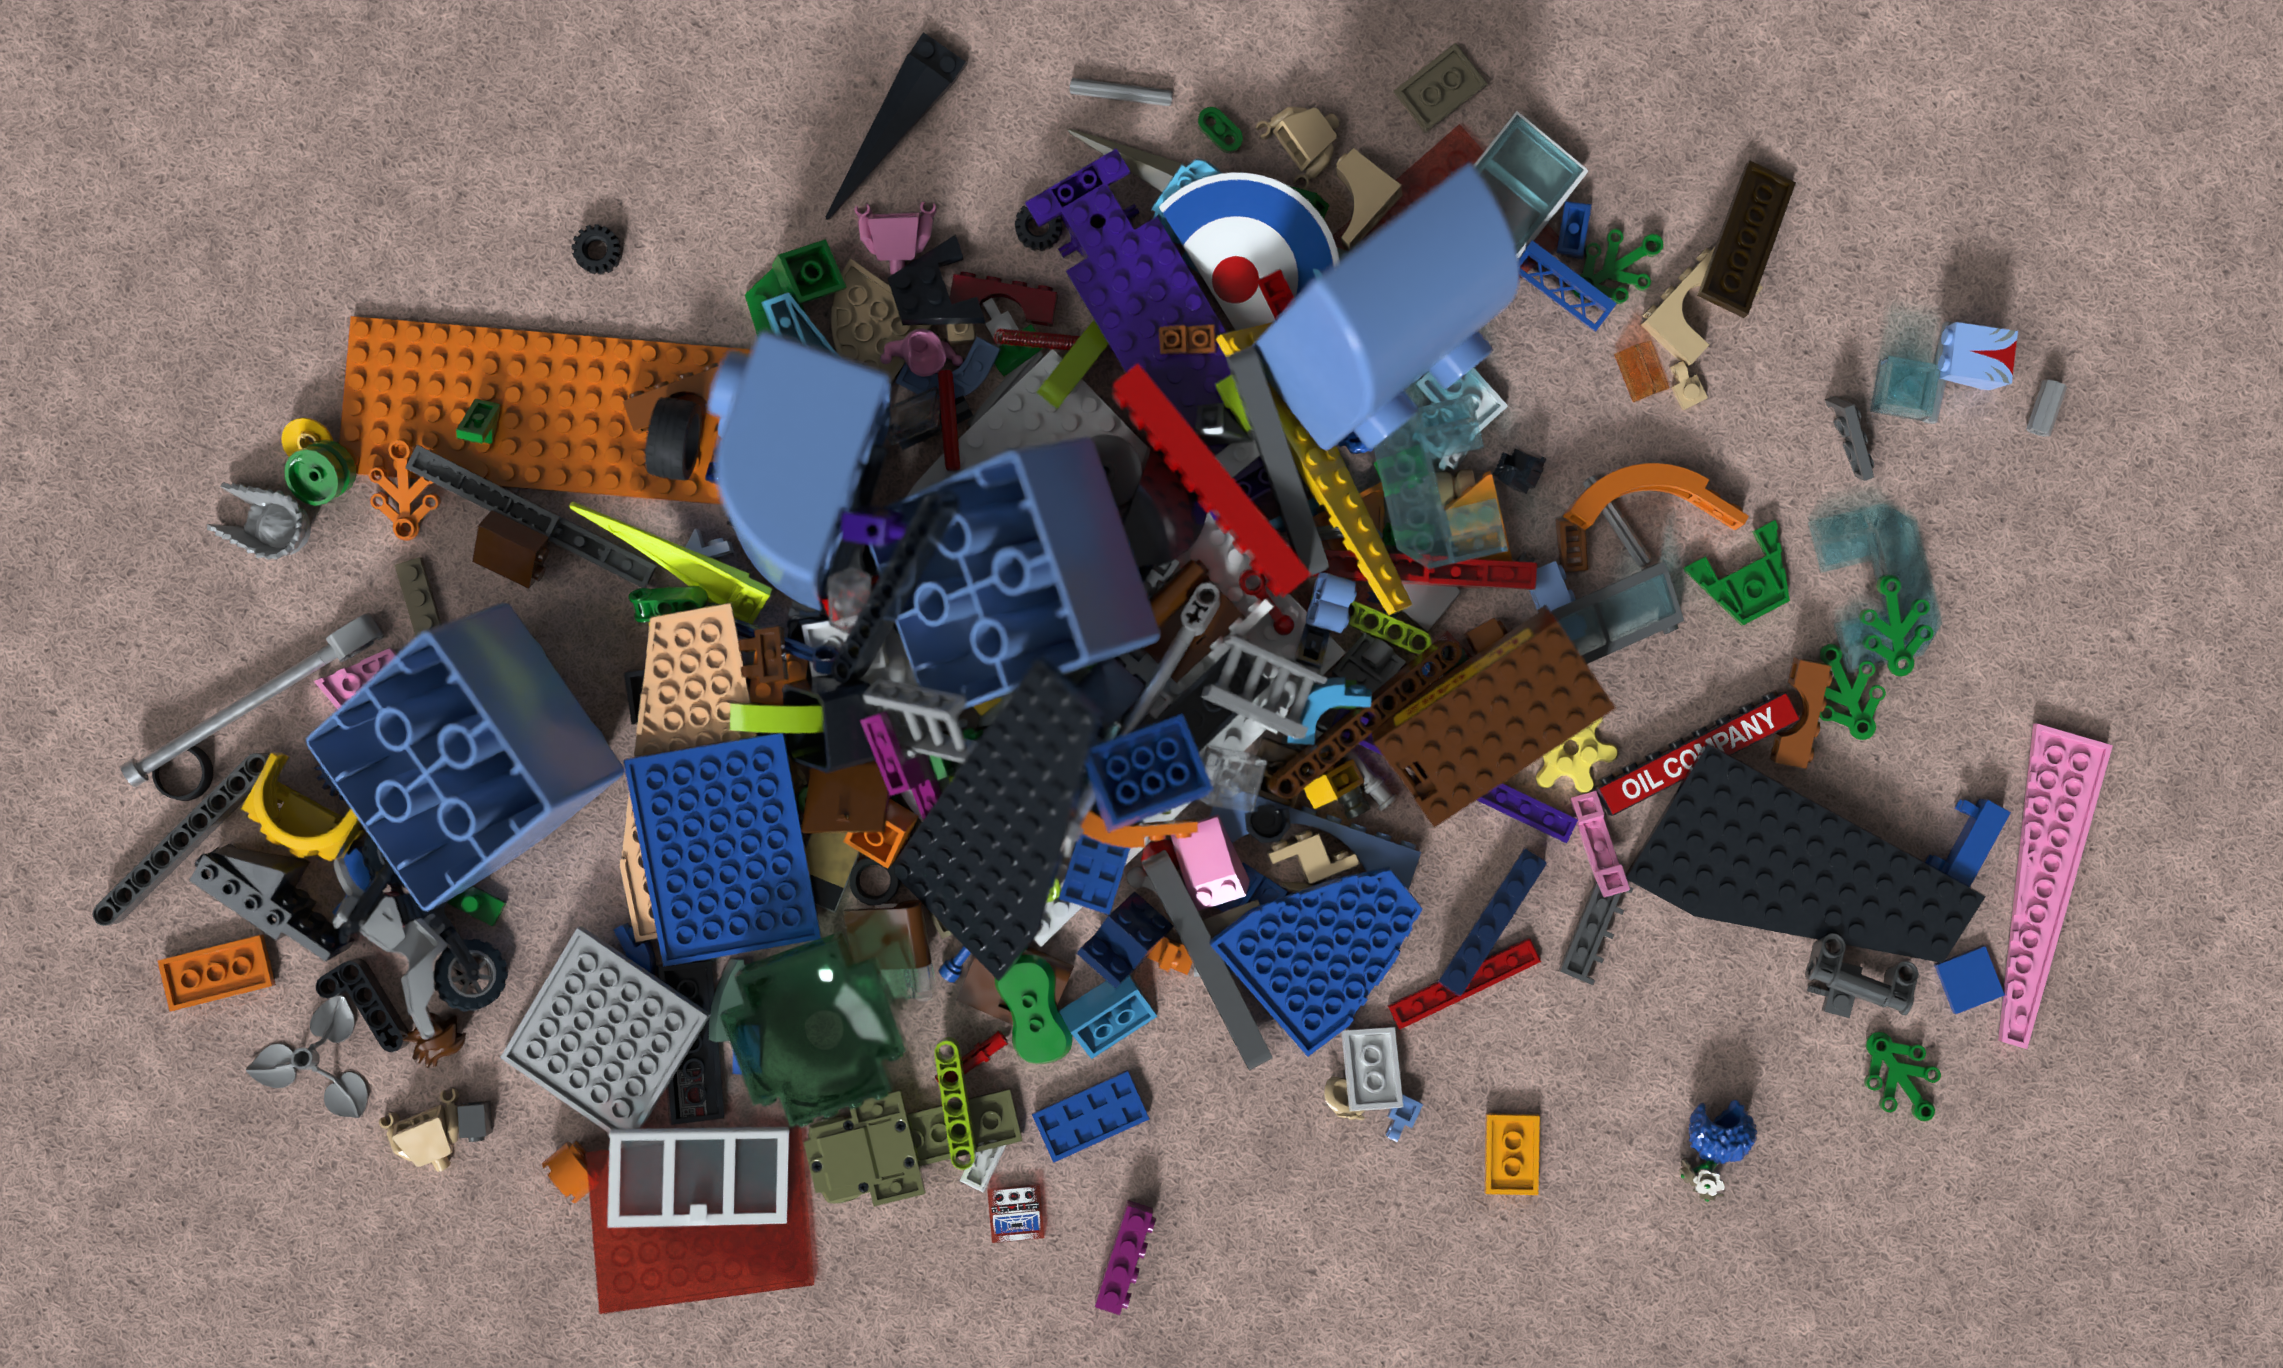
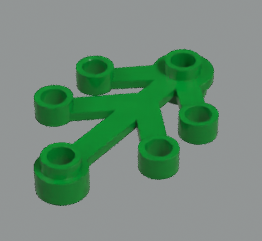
(1612, 269)
(1896, 629)
(1850, 696)
(1898, 1073)

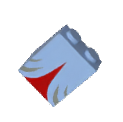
(1977, 355)

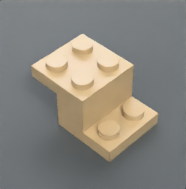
(1312, 856)

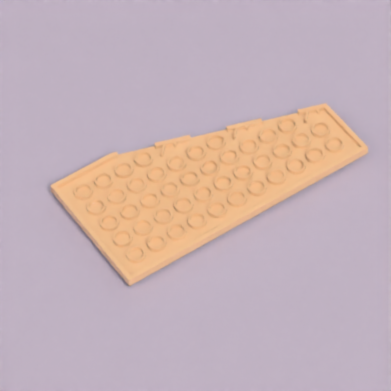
(683, 704)

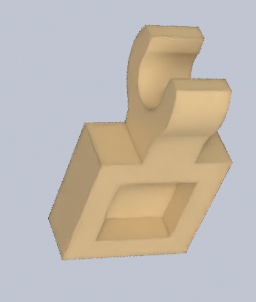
(1688, 390)

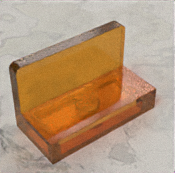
(1641, 371)

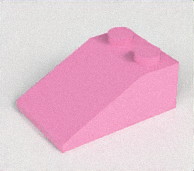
(1210, 865)

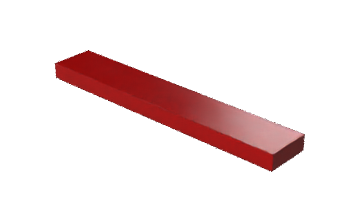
(1437, 997)

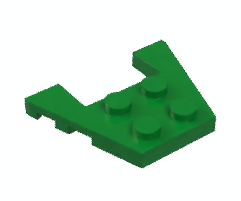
(1754, 587)

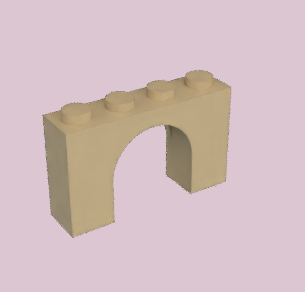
(1667, 320)

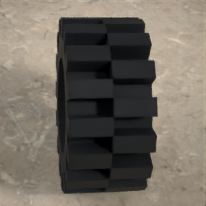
(586, 238)
(1031, 240)

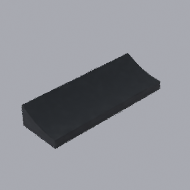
(696, 983)

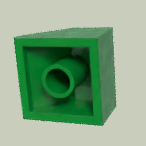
(808, 272)

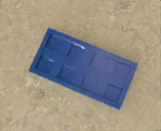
(1094, 873)
(1090, 1116)

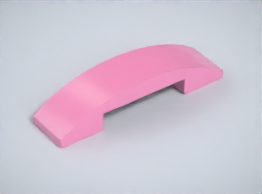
(1598, 844)

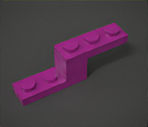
(899, 771)

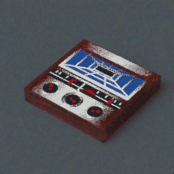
(1016, 1213)

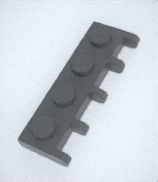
(1589, 934)

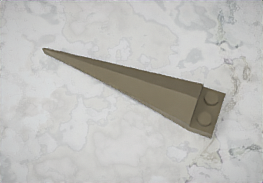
(1149, 167)

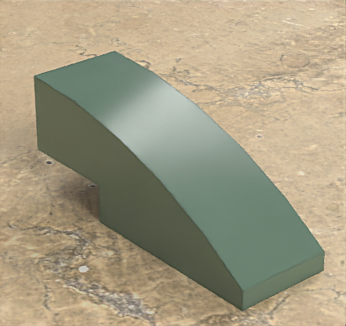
(725, 997)

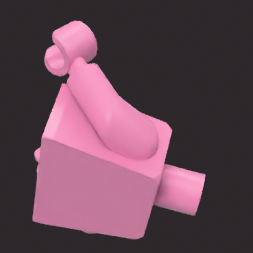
(895, 235)

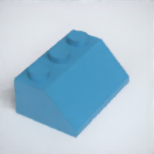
(1107, 1015)

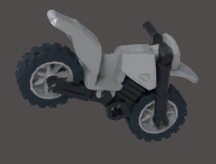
(420, 941)

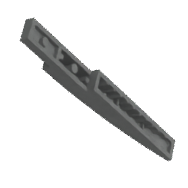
(558, 529)

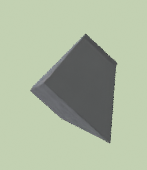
(1218, 426)

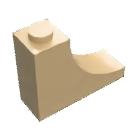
(1372, 195)

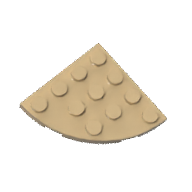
(866, 320)

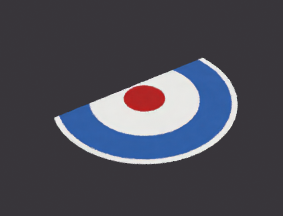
(1245, 229)

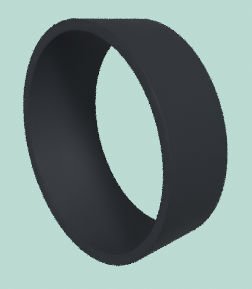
(206, 779)

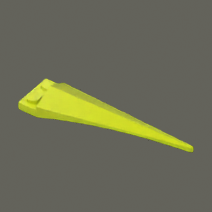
(719, 580)

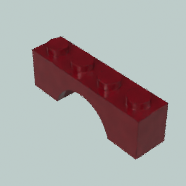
(1037, 304)

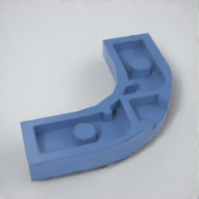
(966, 378)

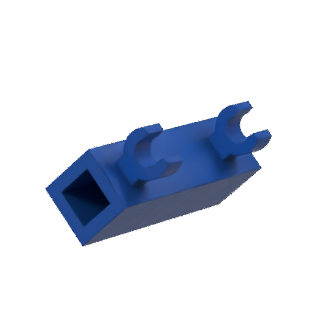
(1974, 841)

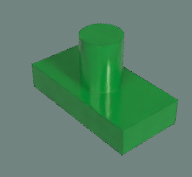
(1013, 356)
(479, 904)

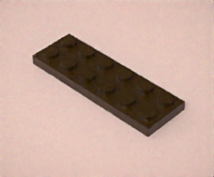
(1746, 239)

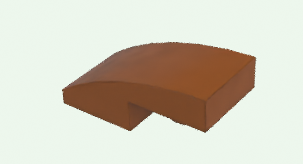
(1187, 340)

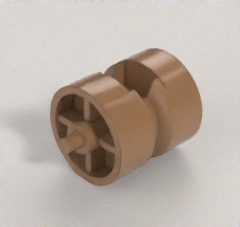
(1452, 487)

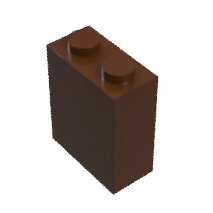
(510, 549)

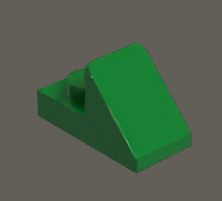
(479, 422)

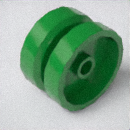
(320, 472)

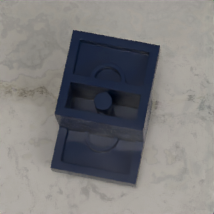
(1125, 939)

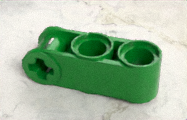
(666, 601)

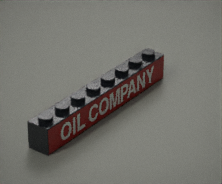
(1672, 765)

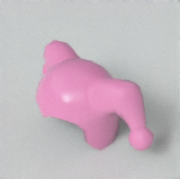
(921, 352)

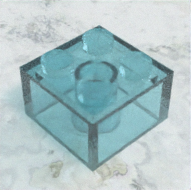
(1905, 388)

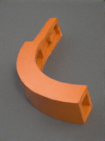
(1653, 477)
(1134, 834)

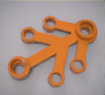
(402, 494)

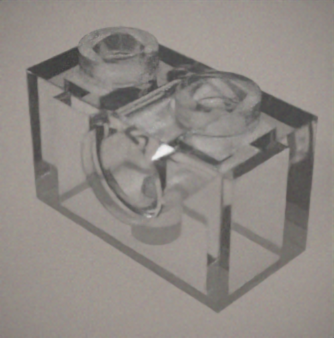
(847, 597)

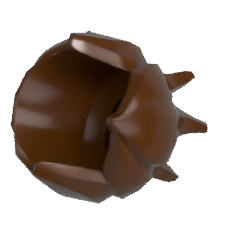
(443, 1042)

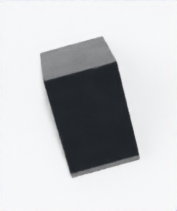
(1312, 647)

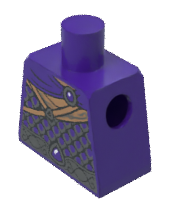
(873, 525)

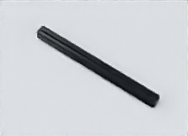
(862, 498)

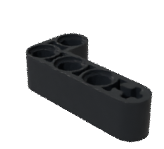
(368, 1008)

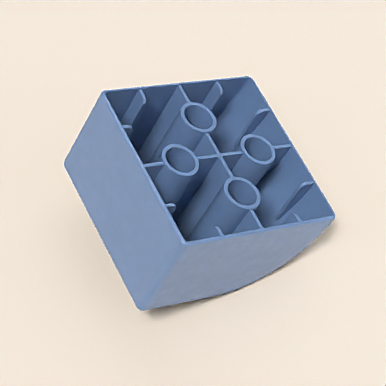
(1393, 313)
(794, 454)
(1023, 575)
(464, 753)

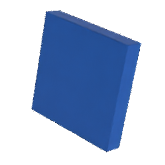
(1969, 979)

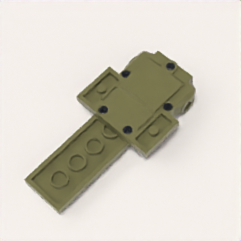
(885, 1146)

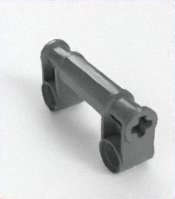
(1891, 993)

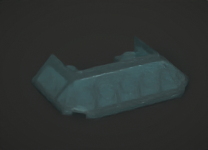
(1412, 491)
(1895, 549)

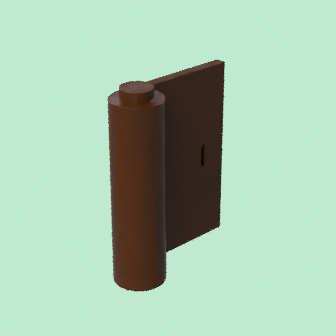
(1167, 609)
(844, 793)
(980, 989)

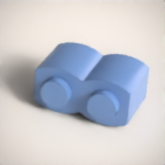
(1331, 602)

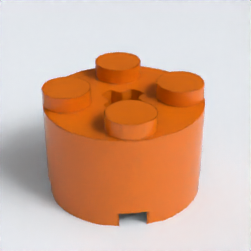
(569, 1170)

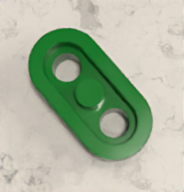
(1223, 128)

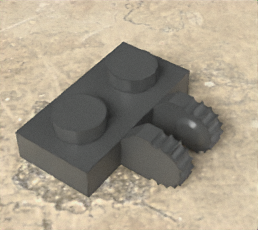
(1835, 1000)

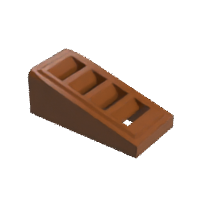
(1563, 545)

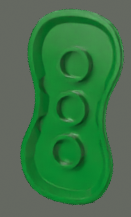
(1038, 1027)

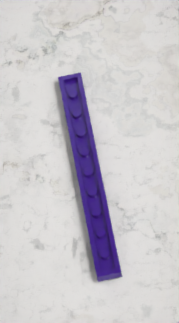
(1502, 799)

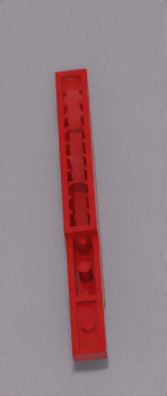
(1465, 574)

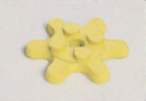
(1578, 765)

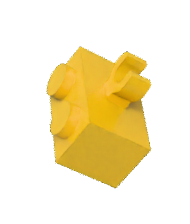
(1333, 783)

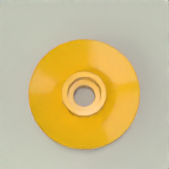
(297, 431)

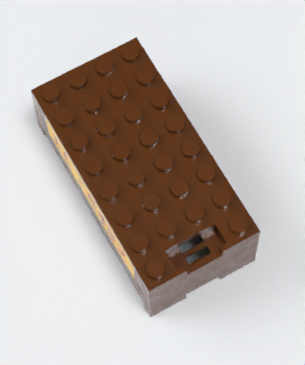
(1492, 717)

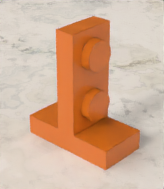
(1171, 955)

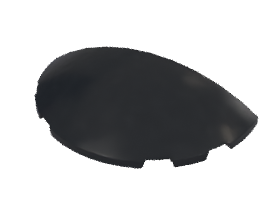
(1161, 514)

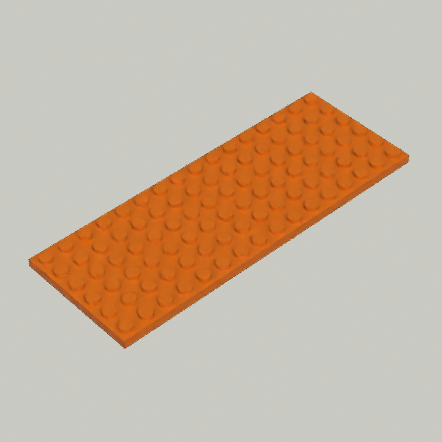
(558, 399)

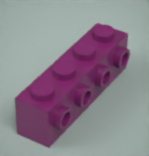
(1122, 1262)

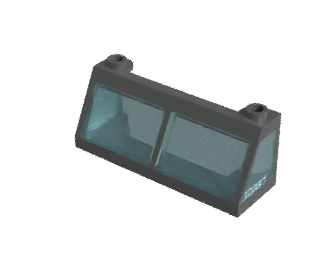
(1621, 613)

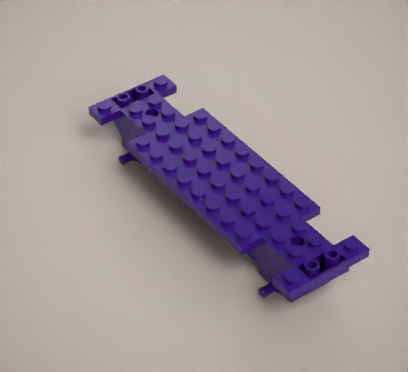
(1135, 286)

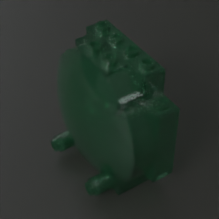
(815, 1030)

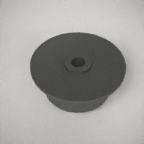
(1120, 465)

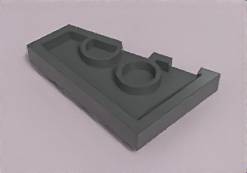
(1856, 439)

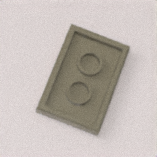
(1440, 88)

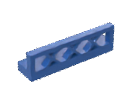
(1569, 277)

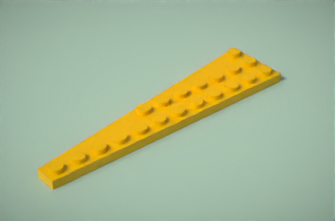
(1332, 486)

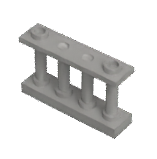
(1243, 702)
(933, 706)

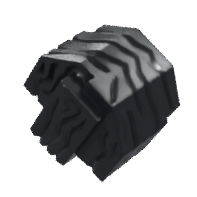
(1519, 470)
(1268, 823)

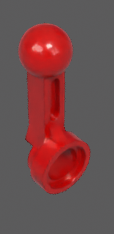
(1283, 623)

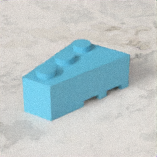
(791, 322)

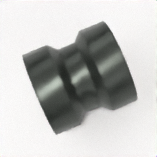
(1354, 803)

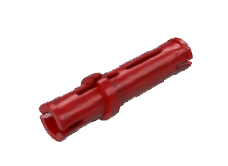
(979, 1054)

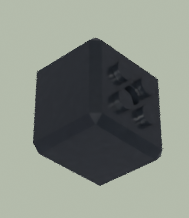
(844, 738)

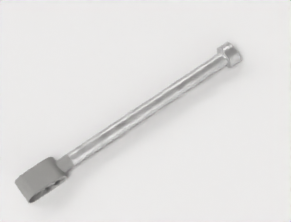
(341, 644)
(1155, 685)

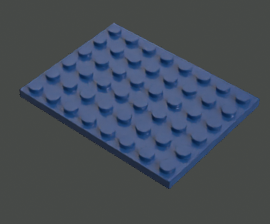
(722, 848)

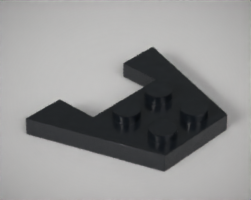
(923, 294)

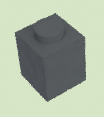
(475, 1120)

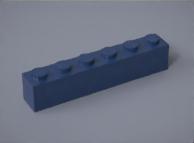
(1492, 922)

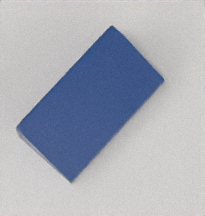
(1574, 229)

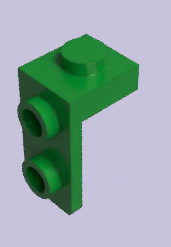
(943, 767)

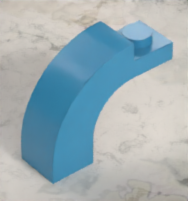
(1325, 697)

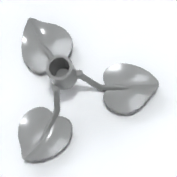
(276, 1062)

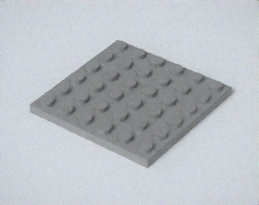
(604, 1034)

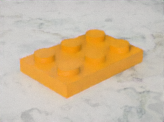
(1512, 1154)

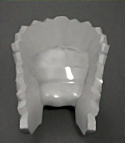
(273, 526)

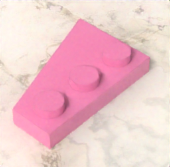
(349, 680)

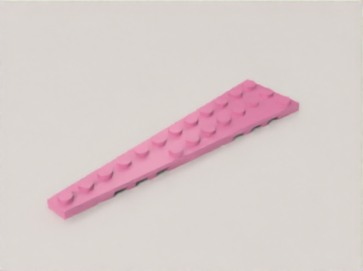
(2057, 816)

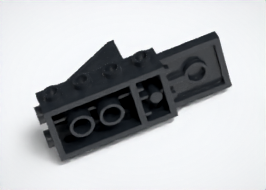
(265, 887)

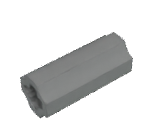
(2046, 408)

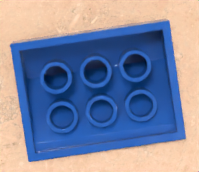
(1146, 773)

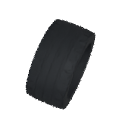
(673, 438)

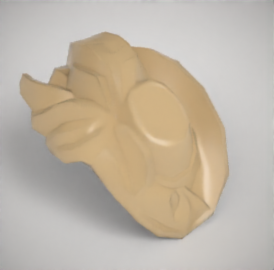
(1337, 1099)

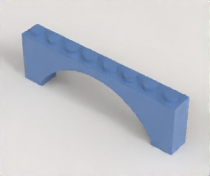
(1372, 851)

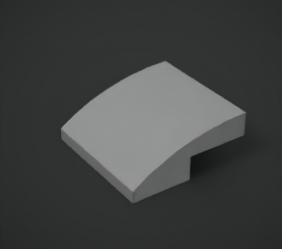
(1428, 603)

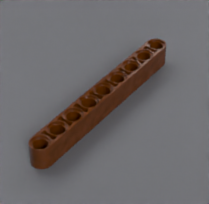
(1377, 714)

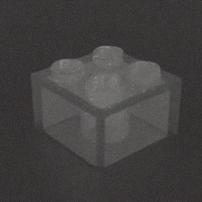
(1234, 778)

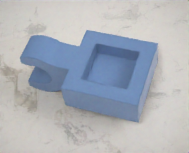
(1403, 1116)

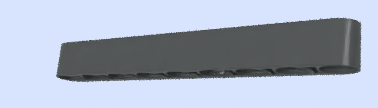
(1277, 459)
(174, 846)
(1206, 960)

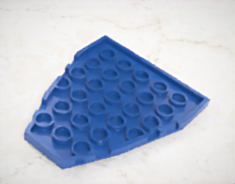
(1320, 951)

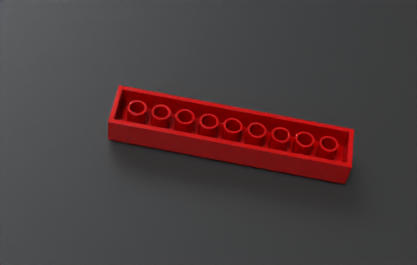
(1210, 481)

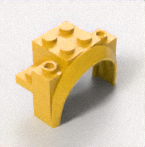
(301, 821)

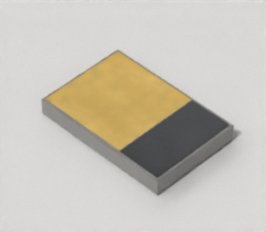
(830, 867)

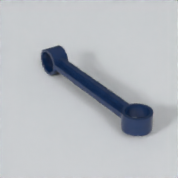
(795, 648)

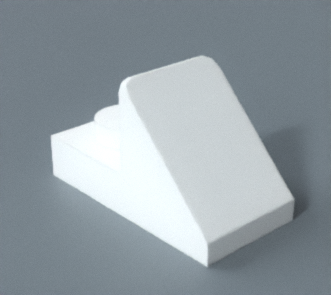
(715, 548)

